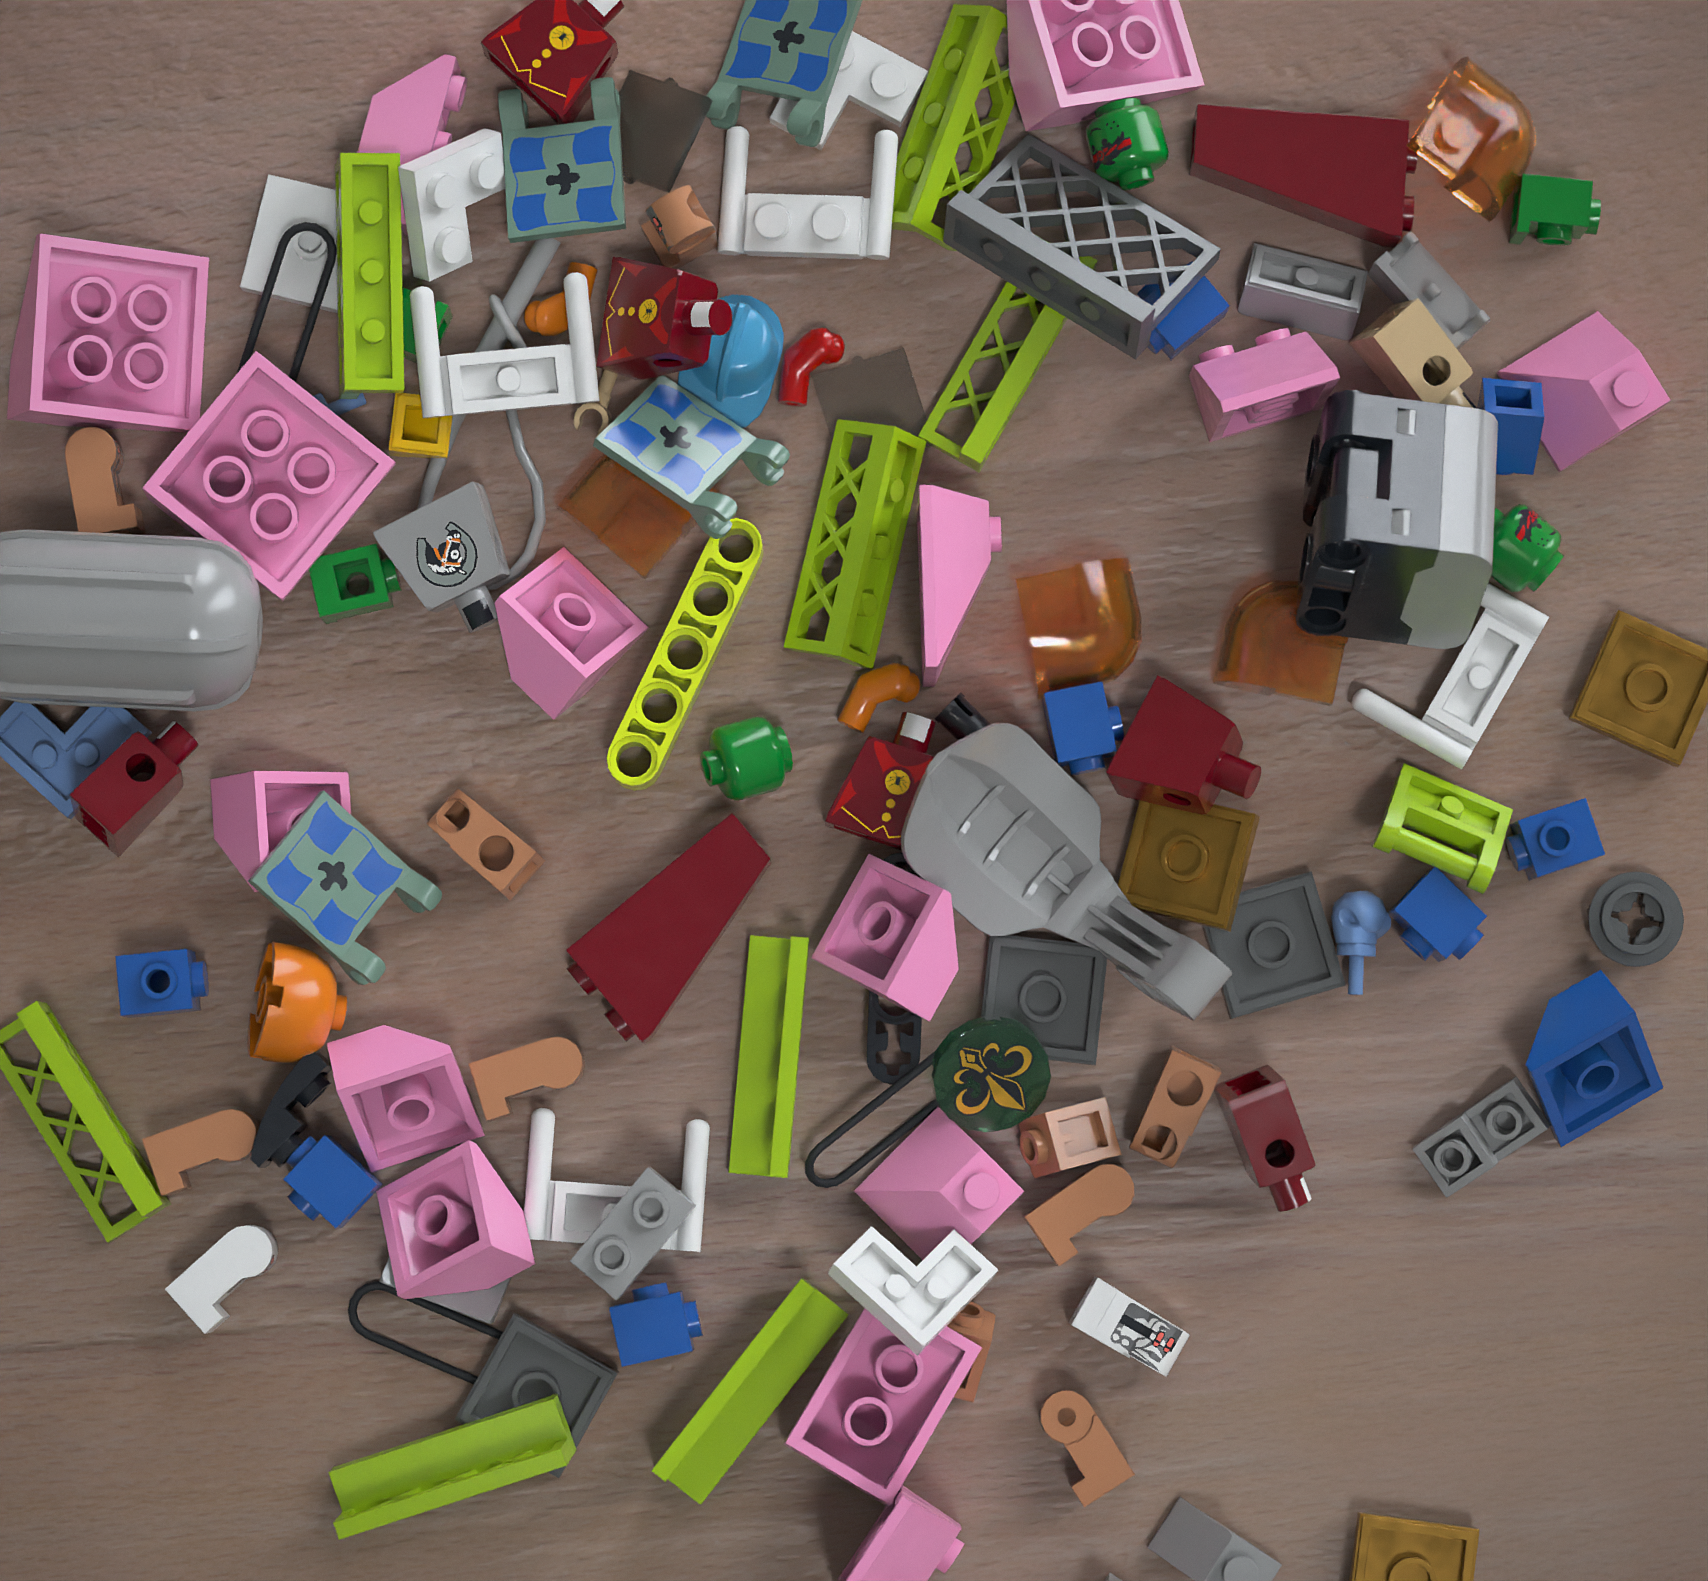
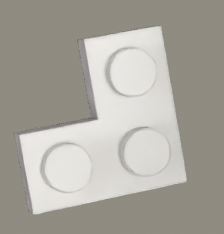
(871, 80)
(436, 195)
(908, 1298)

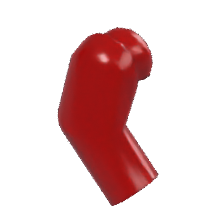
(802, 358)

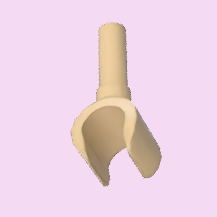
(605, 388)

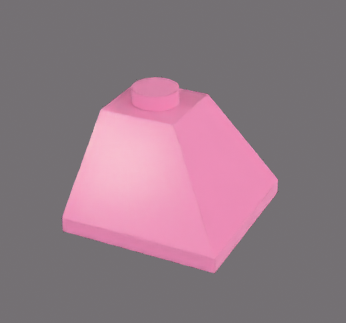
(1591, 388)
(563, 631)
(261, 806)
(894, 937)
(401, 1095)
(938, 1185)
(453, 1226)

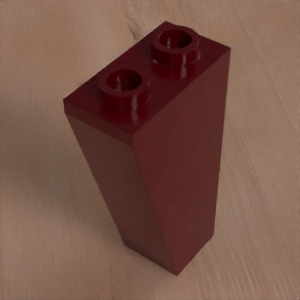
(1312, 165)
(667, 929)

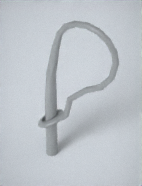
(499, 331)

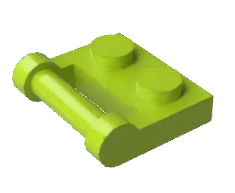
(1448, 815)

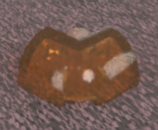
(1476, 137)
(626, 515)
(1080, 623)
(1271, 655)

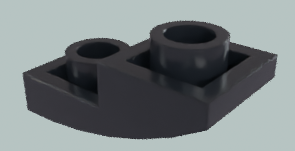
(281, 1125)

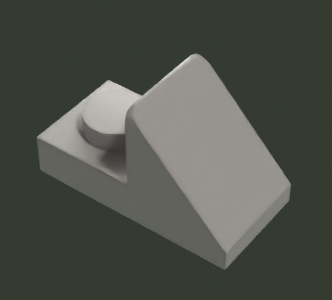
(1208, 1549)

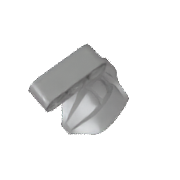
(1024, 854)

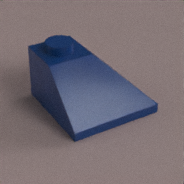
(1589, 1058)

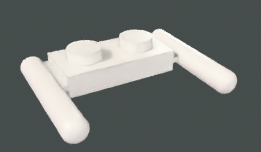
(806, 223)
(506, 377)
(1472, 685)
(576, 1209)

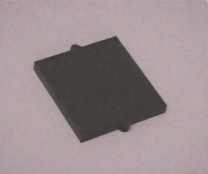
(657, 128)
(871, 392)

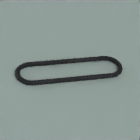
(265, 298)
(860, 1115)
(407, 1351)

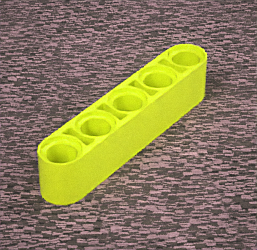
(681, 684)

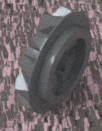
(1658, 903)

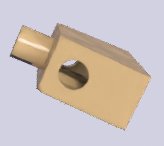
(1401, 344)

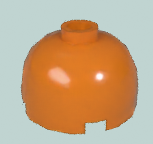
(294, 1004)

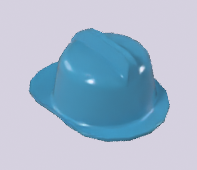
(739, 363)

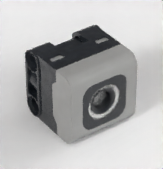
(1397, 520)

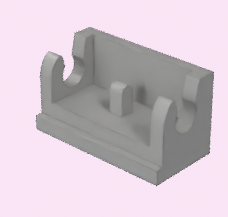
(1413, 273)

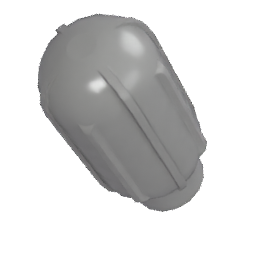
(126, 620)

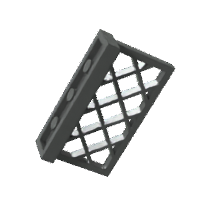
(1053, 270)

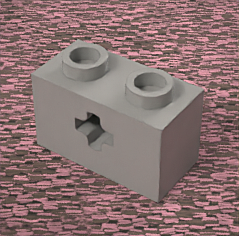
(633, 1233)

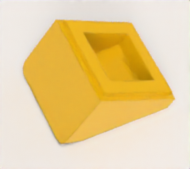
(416, 435)

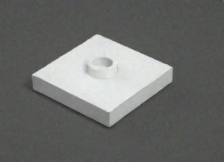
(282, 206)

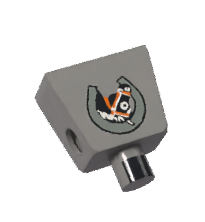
(450, 554)

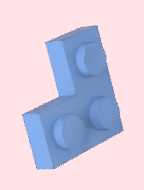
(60, 760)

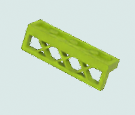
(949, 117)
(369, 274)
(1012, 386)
(867, 542)
(769, 1056)
(95, 1113)
(750, 1391)
(451, 1465)

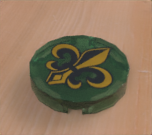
(990, 1074)

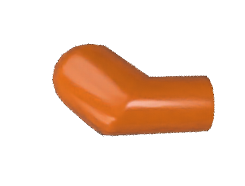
(550, 315)
(877, 687)

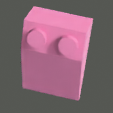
(1262, 383)
(880, 1405)
(905, 1543)

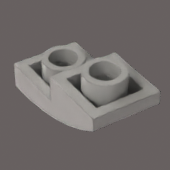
(1481, 1137)

